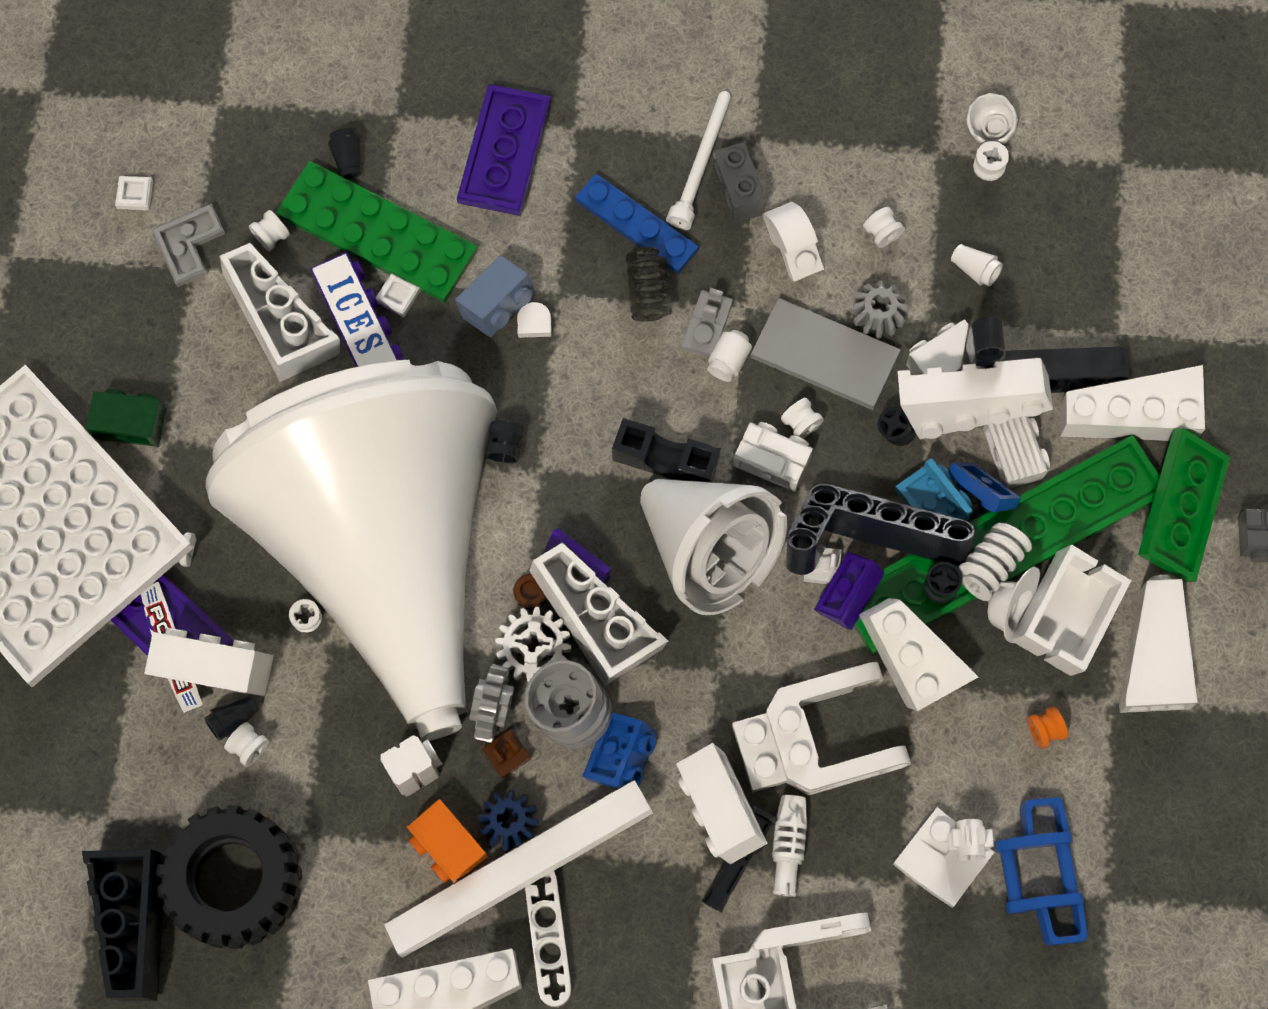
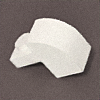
(795, 238)

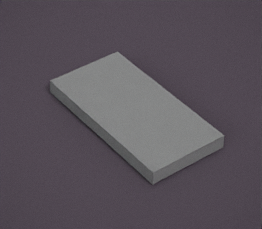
(825, 353)

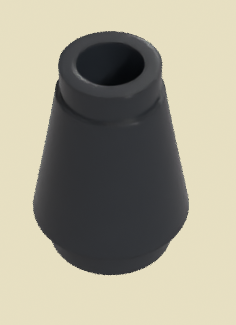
(346, 152)
(229, 716)

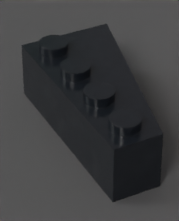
(127, 920)

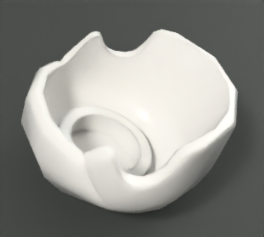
(996, 113)

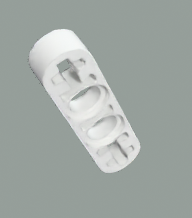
(542, 936)

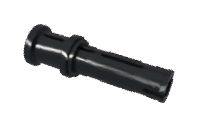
(730, 874)

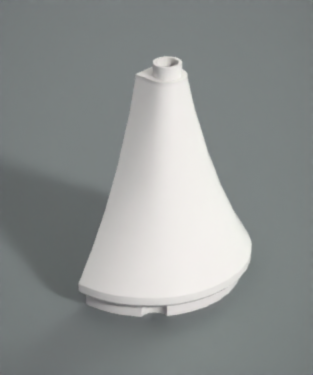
(371, 506)

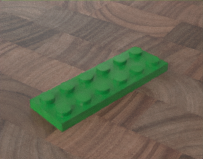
(377, 231)

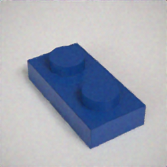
(976, 481)

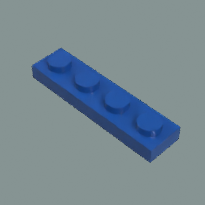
(636, 222)

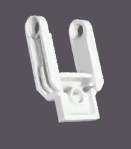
(781, 748)
(762, 974)

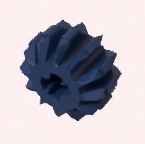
(517, 828)

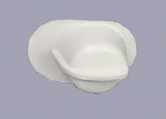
(1011, 602)

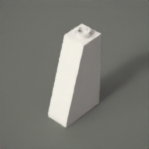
(1160, 656)

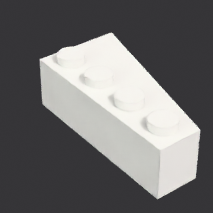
(280, 320)
(974, 396)
(595, 616)

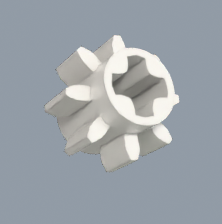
(970, 840)

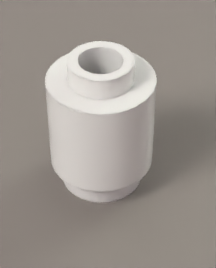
(729, 355)

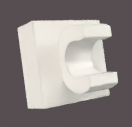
(825, 568)

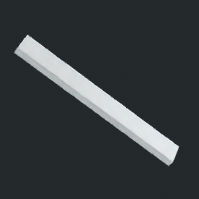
(517, 869)

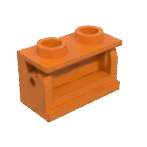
(446, 842)

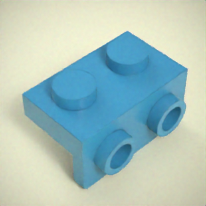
(934, 492)

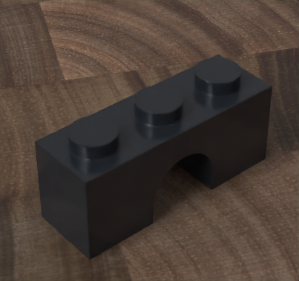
(646, 450)

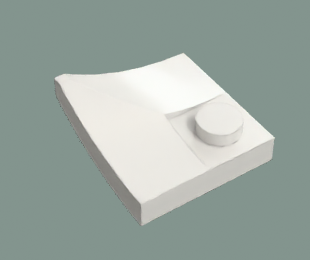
(933, 865)

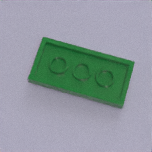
(1184, 505)

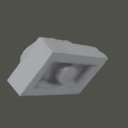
(707, 322)

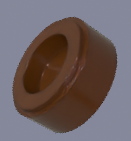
(528, 593)

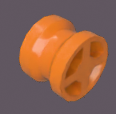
(1047, 727)

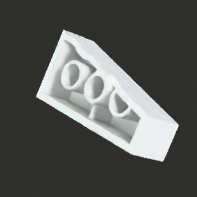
(1137, 407)
(451, 985)

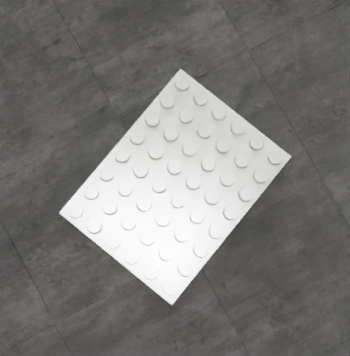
(71, 532)

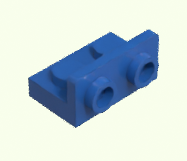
(621, 753)

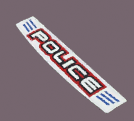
(160, 619)

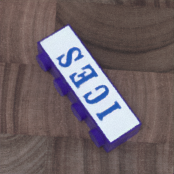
(354, 311)

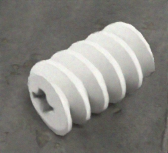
(993, 560)

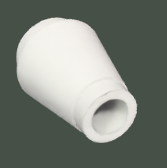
(977, 264)

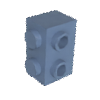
(495, 296)

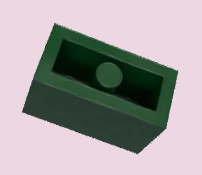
(126, 417)

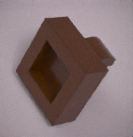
(506, 754)

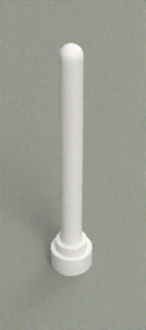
(683, 209)

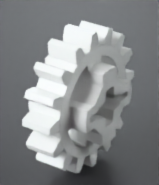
(517, 643)

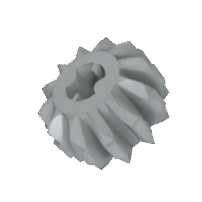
(876, 319)

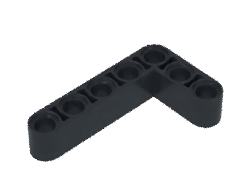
(1067, 367)
(874, 521)

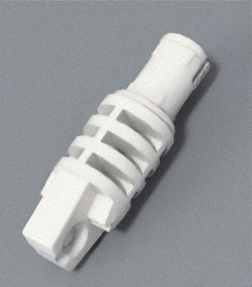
(789, 843)

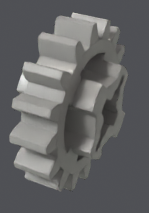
(491, 703)

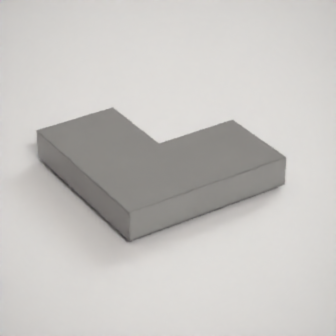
(182, 236)

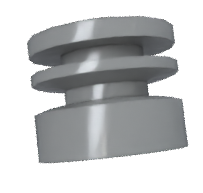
(551, 700)

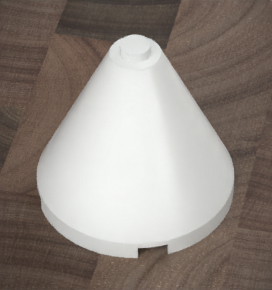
(714, 538)

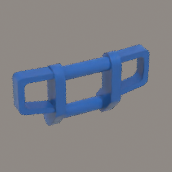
(1061, 841)

